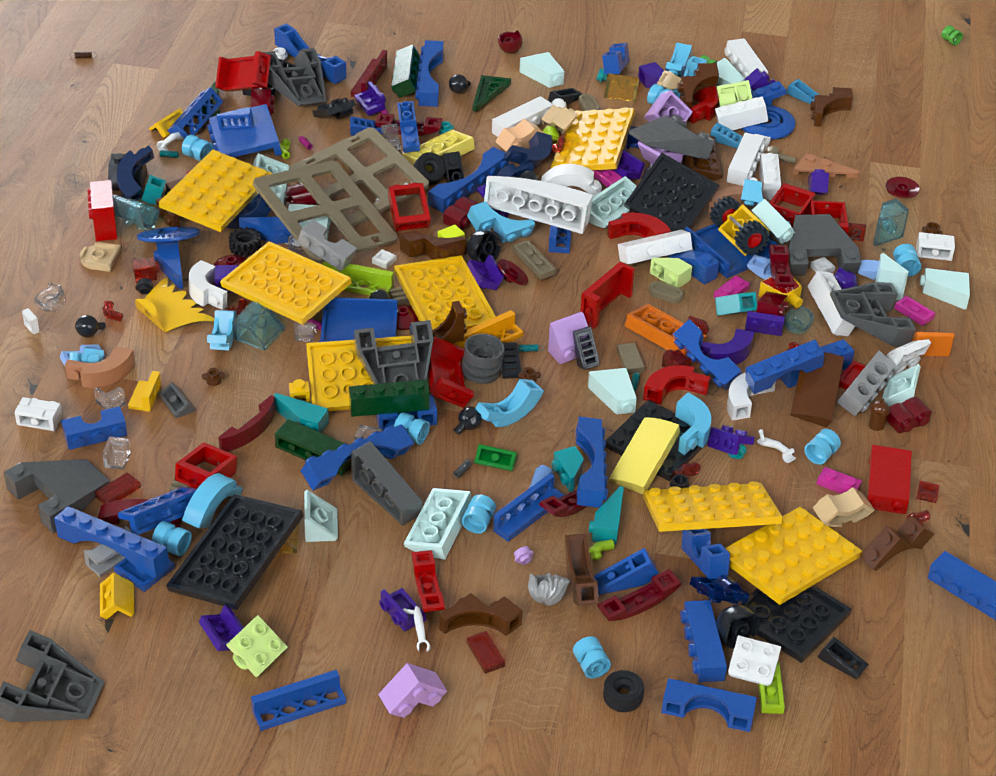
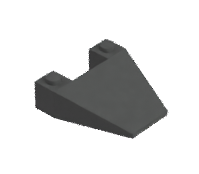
(301, 83)
(671, 135)
(819, 237)
(866, 308)
(396, 362)
(63, 482)
(58, 688)

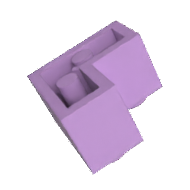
(411, 687)

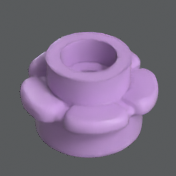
(523, 555)

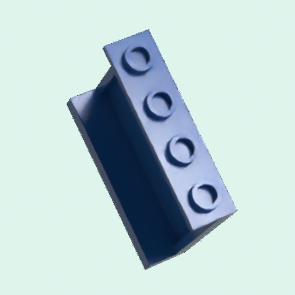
(246, 140)
(717, 245)
(345, 315)

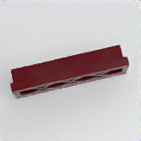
(372, 73)

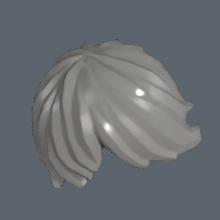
(547, 588)

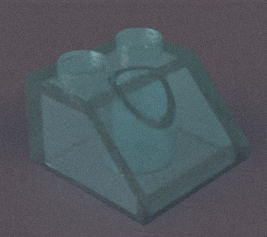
(135, 212)
(891, 222)
(257, 326)

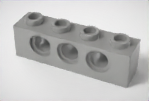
(867, 383)

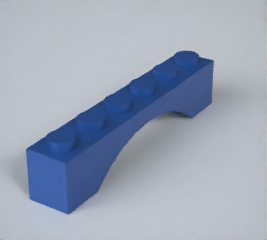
(288, 38)
(430, 58)
(447, 194)
(322, 469)
(592, 484)
(141, 552)

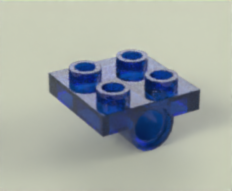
(720, 589)

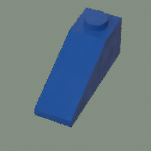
(270, 228)
(169, 261)
(703, 264)
(628, 573)

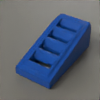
(240, 113)
(359, 124)

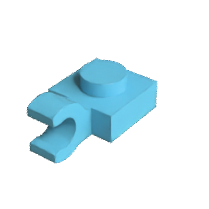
(89, 355)

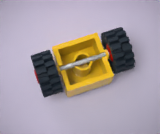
(739, 226)

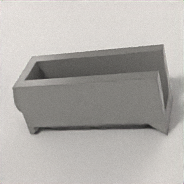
(102, 558)

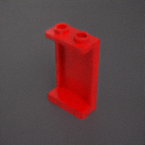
(243, 72)
(606, 289)
(446, 373)
(889, 479)

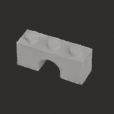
(336, 254)

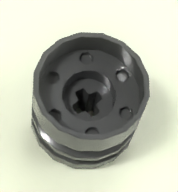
(482, 358)

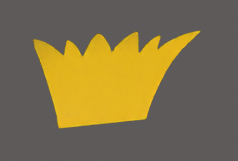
(168, 309)

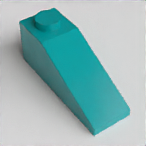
(302, 412)
(607, 518)

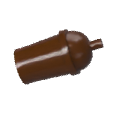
(878, 415)

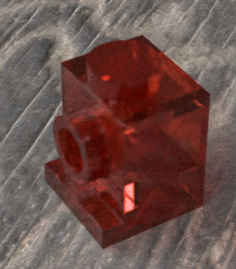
(145, 268)
(673, 358)

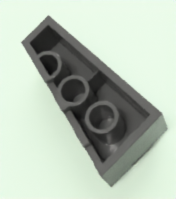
(384, 484)

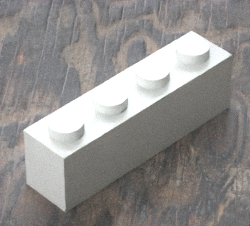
(743, 57)
(530, 111)
(746, 158)
(654, 246)
(820, 289)

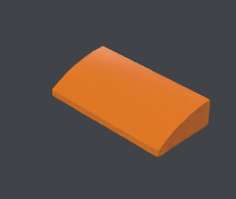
(655, 326)

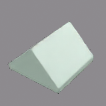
(892, 272)
(901, 386)
(320, 519)

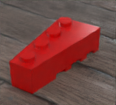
(102, 210)

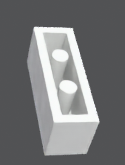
(742, 114)
(769, 175)

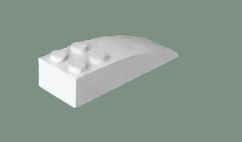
(540, 201)

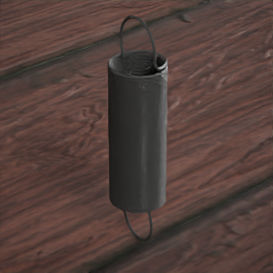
(462, 468)

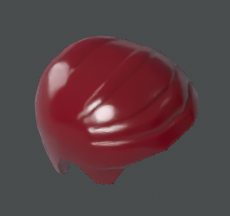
(510, 41)

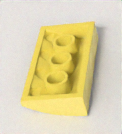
(445, 143)
(645, 454)

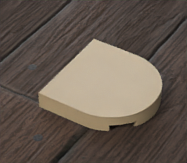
(100, 256)

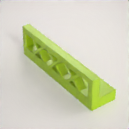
(367, 276)

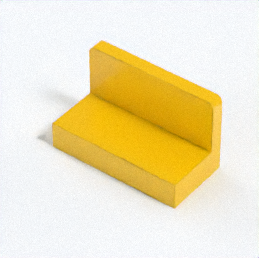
(165, 123)
(146, 393)
(116, 595)

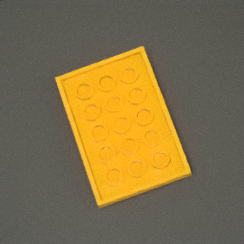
(596, 139)
(214, 190)
(286, 282)
(439, 282)
(335, 367)
(711, 506)
(791, 555)

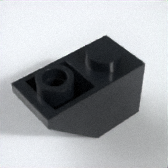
(453, 166)

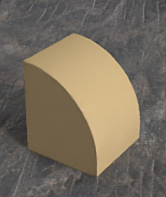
(669, 80)

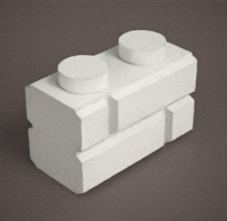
(935, 246)
(38, 414)

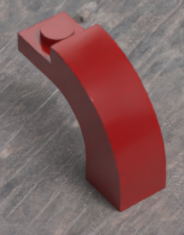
(708, 101)
(636, 224)
(674, 378)

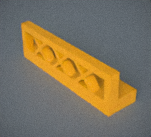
(497, 327)

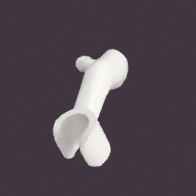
(162, 145)
(786, 453)
(418, 619)

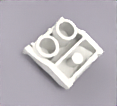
(908, 354)

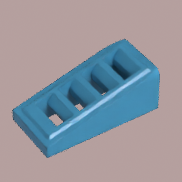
(801, 91)
(725, 135)

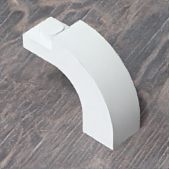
(573, 175)
(200, 287)
(738, 400)

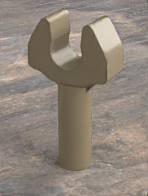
(773, 149)

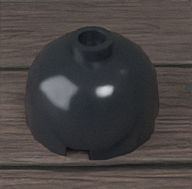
(482, 244)
(736, 621)

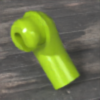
(285, 147)
(599, 547)

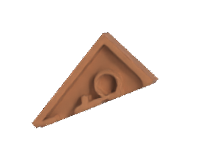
(811, 162)

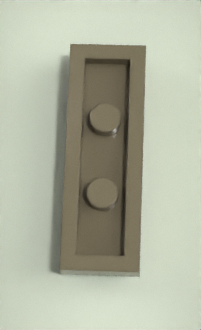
(534, 260)

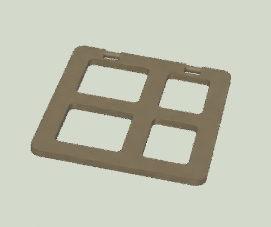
(366, 174)
(326, 206)

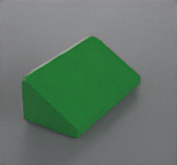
(495, 457)

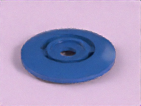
(774, 129)
(168, 234)

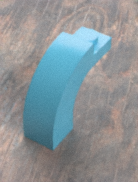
(514, 407)
(698, 417)
(207, 499)

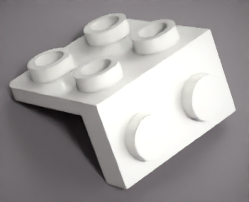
(754, 661)

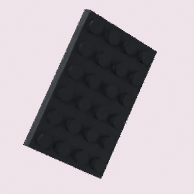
(235, 551)

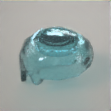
(799, 320)

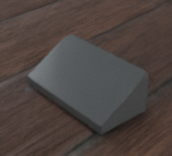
(176, 400)

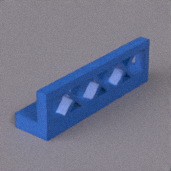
(194, 109)
(555, 239)
(161, 508)
(527, 510)
(295, 696)

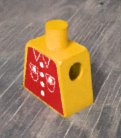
(793, 293)

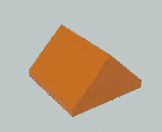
(940, 342)

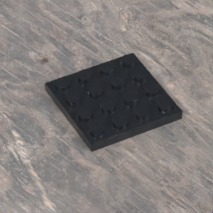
(672, 193)
(623, 435)
(799, 622)

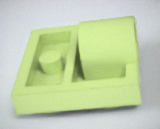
(734, 93)
(256, 646)

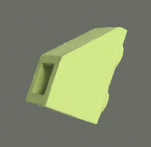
(671, 271)

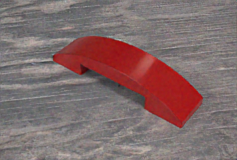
(426, 581)

